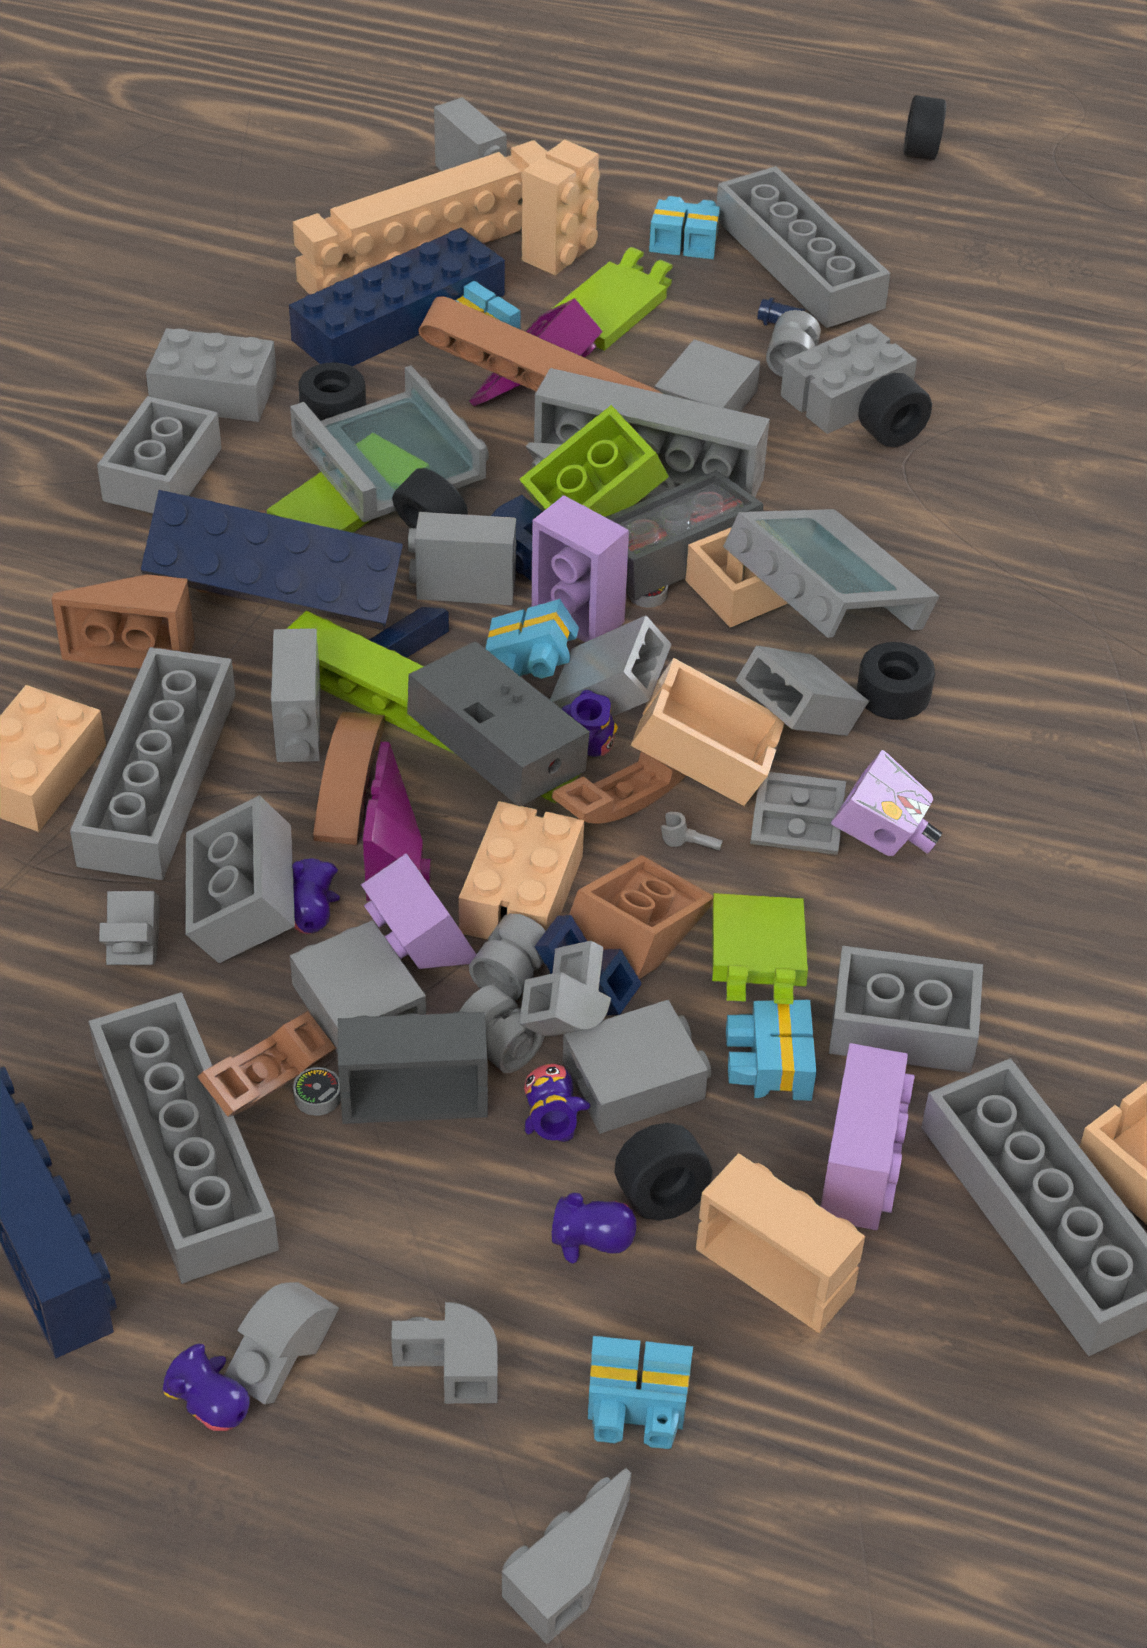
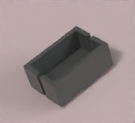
(413, 1067)

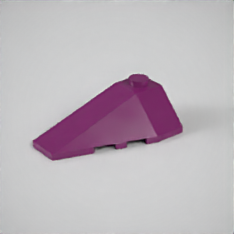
(563, 326)
(390, 821)

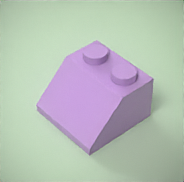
(416, 917)

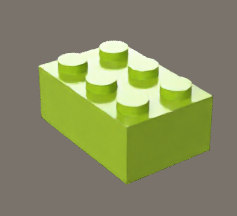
(598, 467)

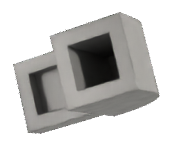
(131, 928)
(569, 996)
(276, 1331)
(459, 1343)

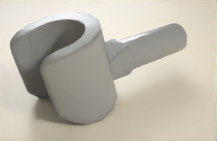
(677, 833)

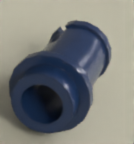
(770, 310)

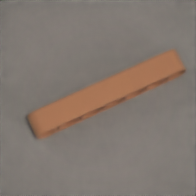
(506, 348)

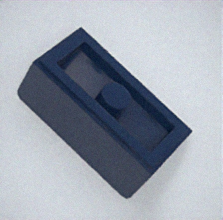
(414, 631)

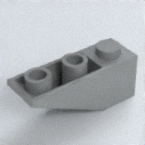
(560, 1572)

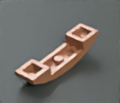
(346, 777)
(620, 792)
(267, 1066)

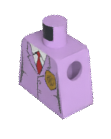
(887, 809)

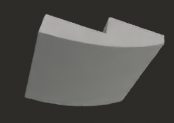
(798, 813)

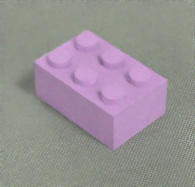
(582, 563)
(868, 1136)

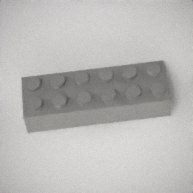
(802, 247)
(683, 433)
(154, 764)
(182, 1139)
(1044, 1201)

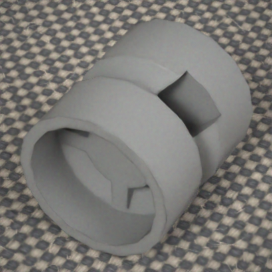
(792, 334)
(508, 955)
(507, 1042)

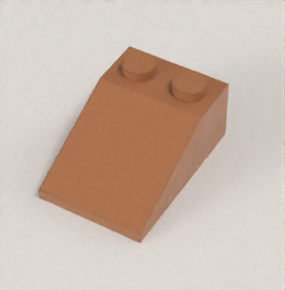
(123, 619)
(640, 912)

